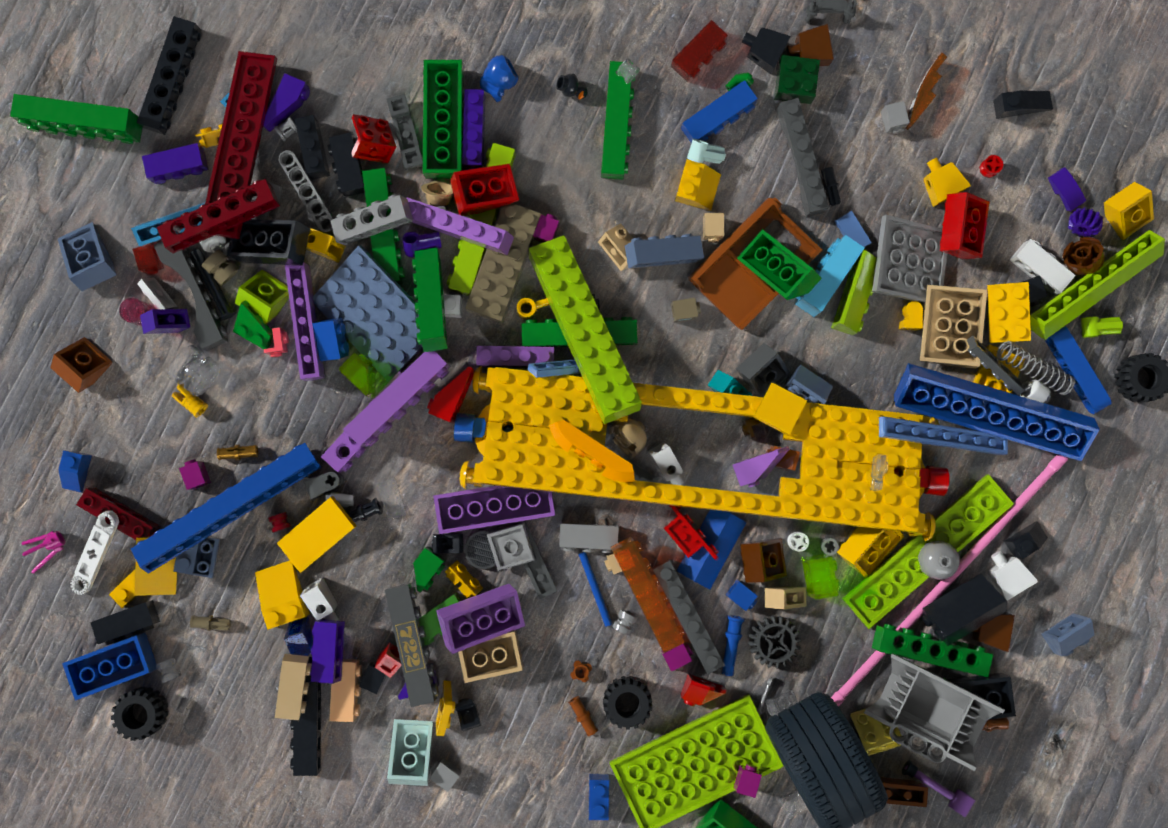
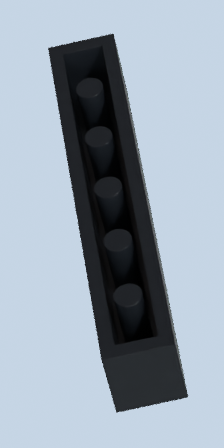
(307, 733)

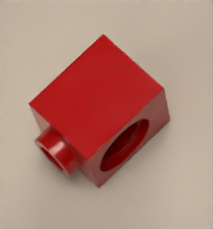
(389, 660)

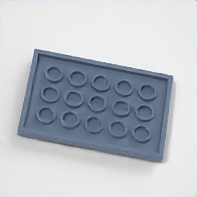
(374, 311)

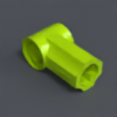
(1100, 326)

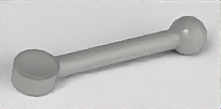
(769, 683)

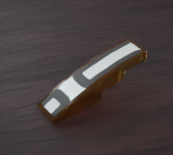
(924, 95)

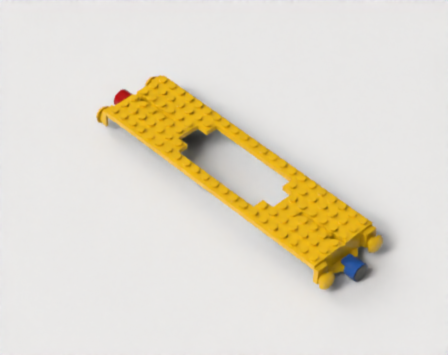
(833, 469)

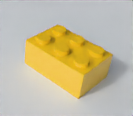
(1009, 312)

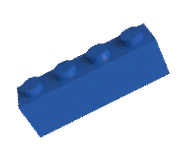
(719, 113)

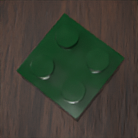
(797, 79)

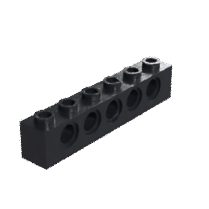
(178, 30)

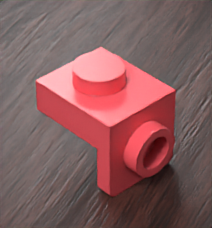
(280, 342)

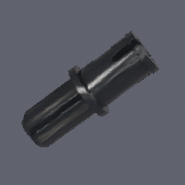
(831, 186)

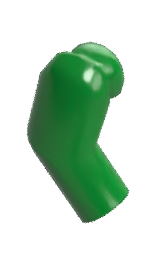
(738, 78)

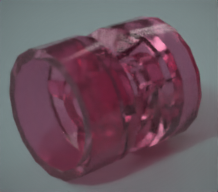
(132, 309)

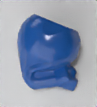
(498, 77)

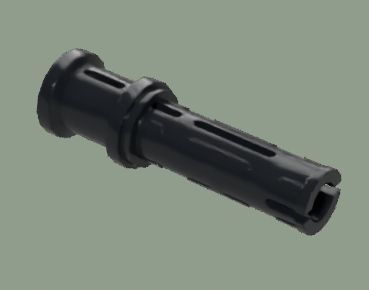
(362, 512)

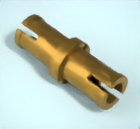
(237, 452)

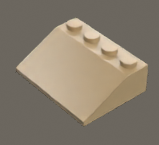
(948, 322)

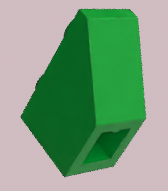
(426, 567)

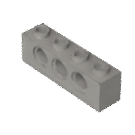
(399, 215)

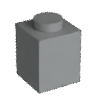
(895, 117)

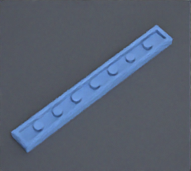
(941, 436)

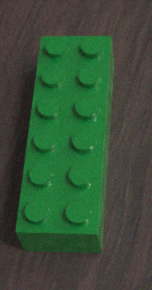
(76, 118)
(442, 118)

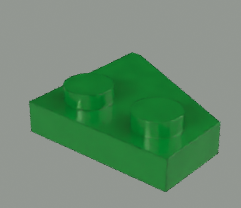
(252, 327)

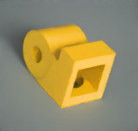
(912, 316)

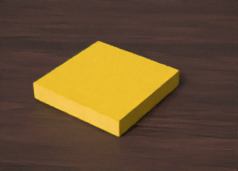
(780, 409)

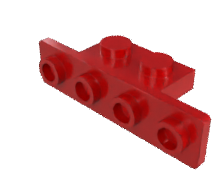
(686, 536)

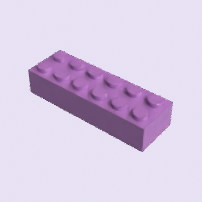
(397, 398)
(490, 507)

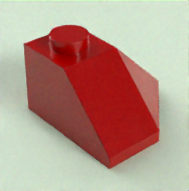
(700, 691)

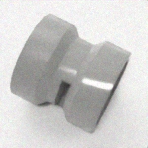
(624, 622)

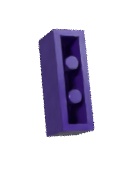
(175, 163)
(327, 651)

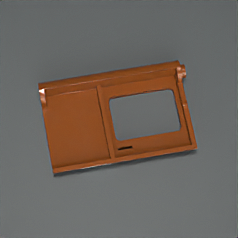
(730, 283)

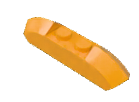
(601, 457)

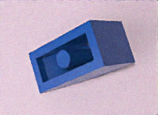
(74, 470)

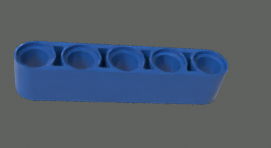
(1076, 365)

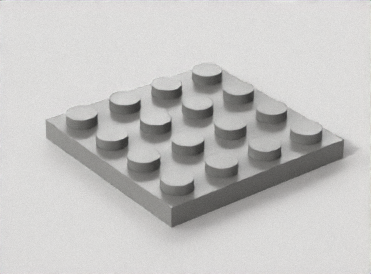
(908, 259)

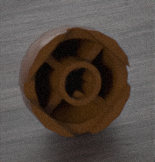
(1084, 256)

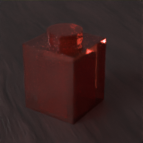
(147, 259)

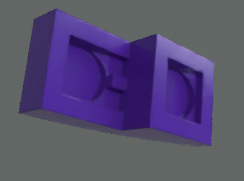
(1068, 189)

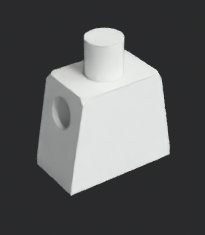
(663, 458)
(1010, 575)
(317, 595)

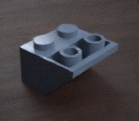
(809, 385)
(199, 559)

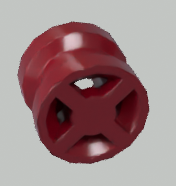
(279, 522)

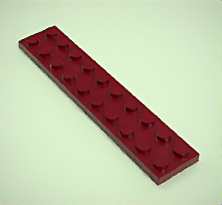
(241, 128)

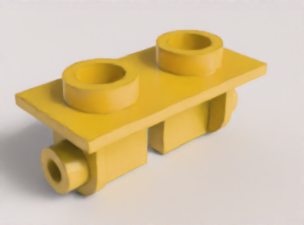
(209, 136)
(458, 573)

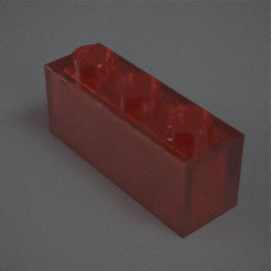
(699, 51)

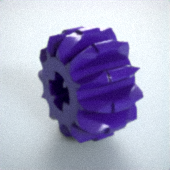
(1085, 222)

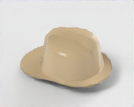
(438, 192)

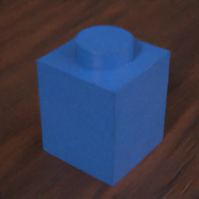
(742, 596)

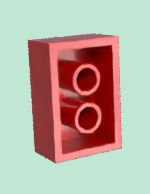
(964, 225)

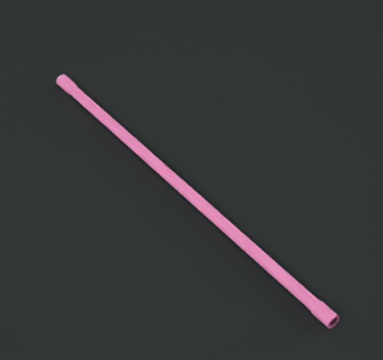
(1052, 467)

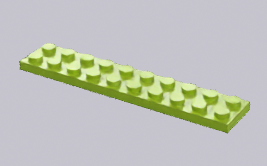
(902, 571)

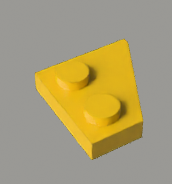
(445, 708)

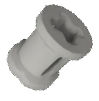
(289, 123)

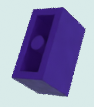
(165, 321)

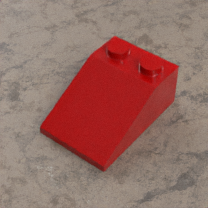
(483, 189)
(451, 397)

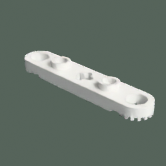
(99, 541)

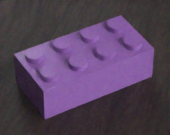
(480, 618)

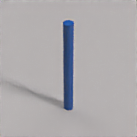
(595, 589)

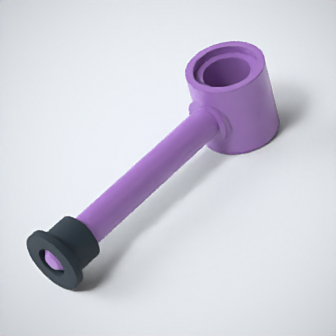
(959, 800)

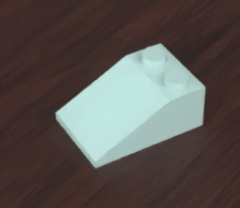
(410, 752)

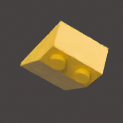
(280, 595)

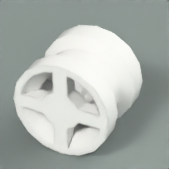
(801, 543)

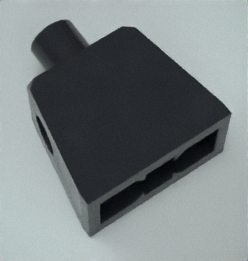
(766, 48)

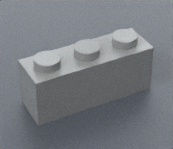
(588, 537)

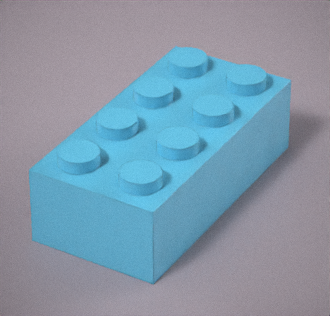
(832, 270)

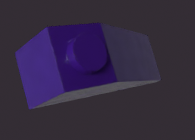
(287, 99)

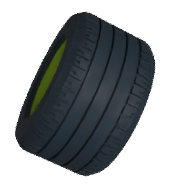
(827, 762)

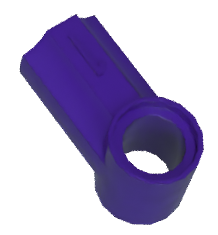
(414, 242)

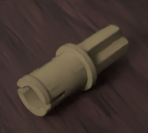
(210, 623)

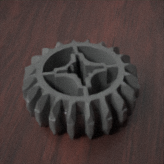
(770, 649)

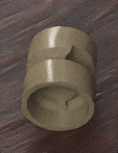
(215, 262)

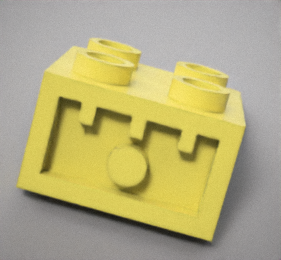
(873, 733)

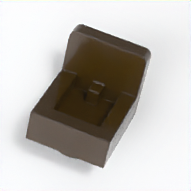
(747, 429)

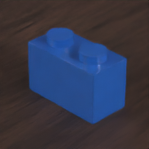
(331, 339)
(598, 796)

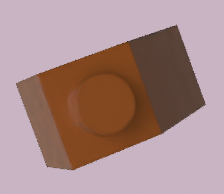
(788, 461)

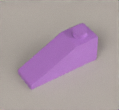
(758, 467)

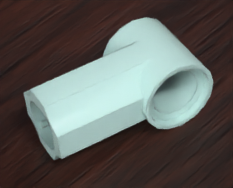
(702, 151)

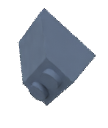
(1069, 634)

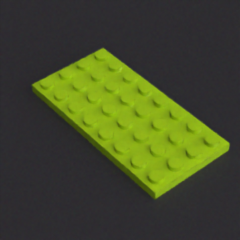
(694, 763)

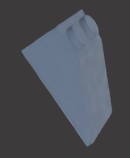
(86, 257)

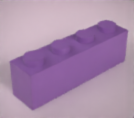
(513, 356)

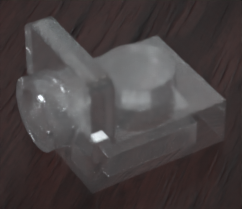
(781, 702)

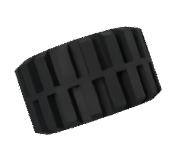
(1128, 377)
(125, 719)
(627, 719)

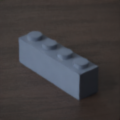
(664, 251)

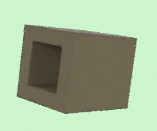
(685, 309)

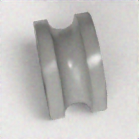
(834, 543)

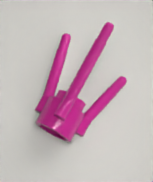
(52, 541)

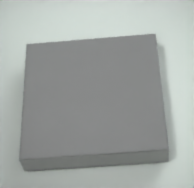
(511, 546)

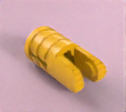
(194, 404)

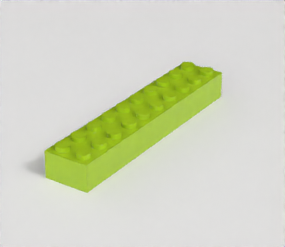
(584, 330)

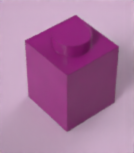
(546, 228)
(194, 474)
(678, 656)
(747, 780)

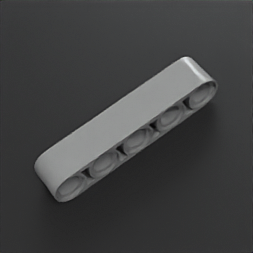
(304, 185)

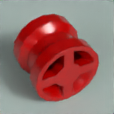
(994, 162)

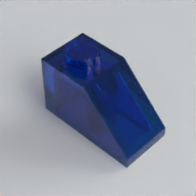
(299, 637)

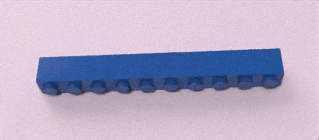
(225, 508)

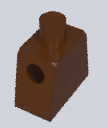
(813, 45)
(996, 632)

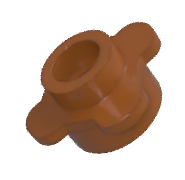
(575, 674)

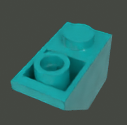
(725, 383)

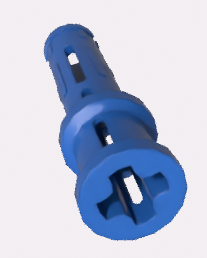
(733, 636)

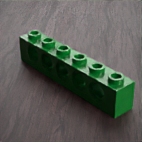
(978, 664)

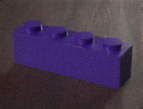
(473, 129)

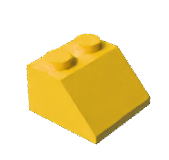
(698, 185)
(1129, 209)

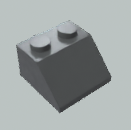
(762, 369)

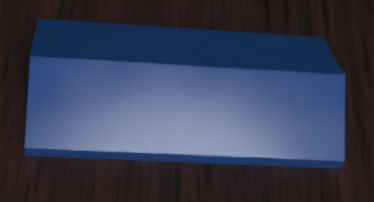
(722, 531)

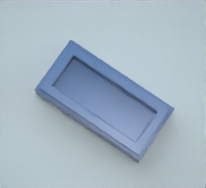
(851, 227)

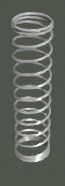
(1061, 383)

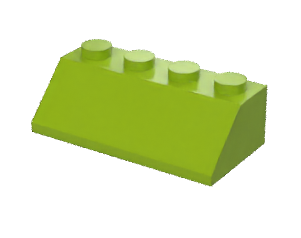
(855, 295)

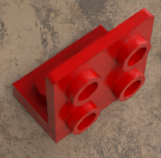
(374, 139)

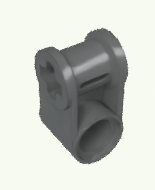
(321, 484)

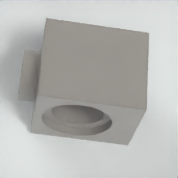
(444, 774)

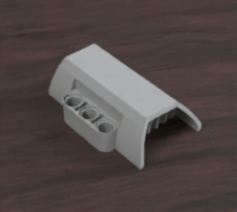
(933, 711)

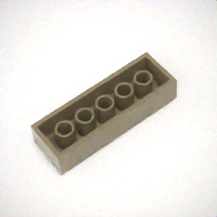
(501, 272)

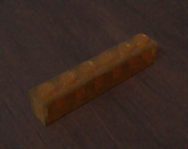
(647, 594)

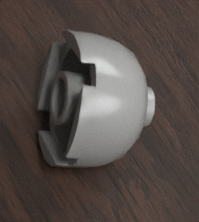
(938, 560)

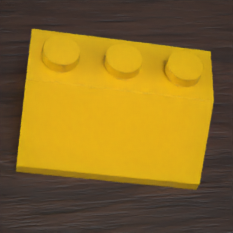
(868, 548)

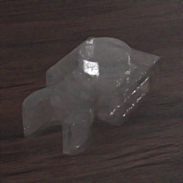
(879, 468)

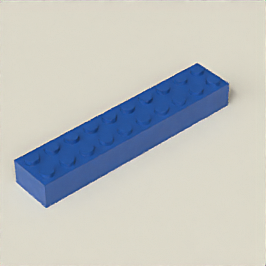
(995, 412)

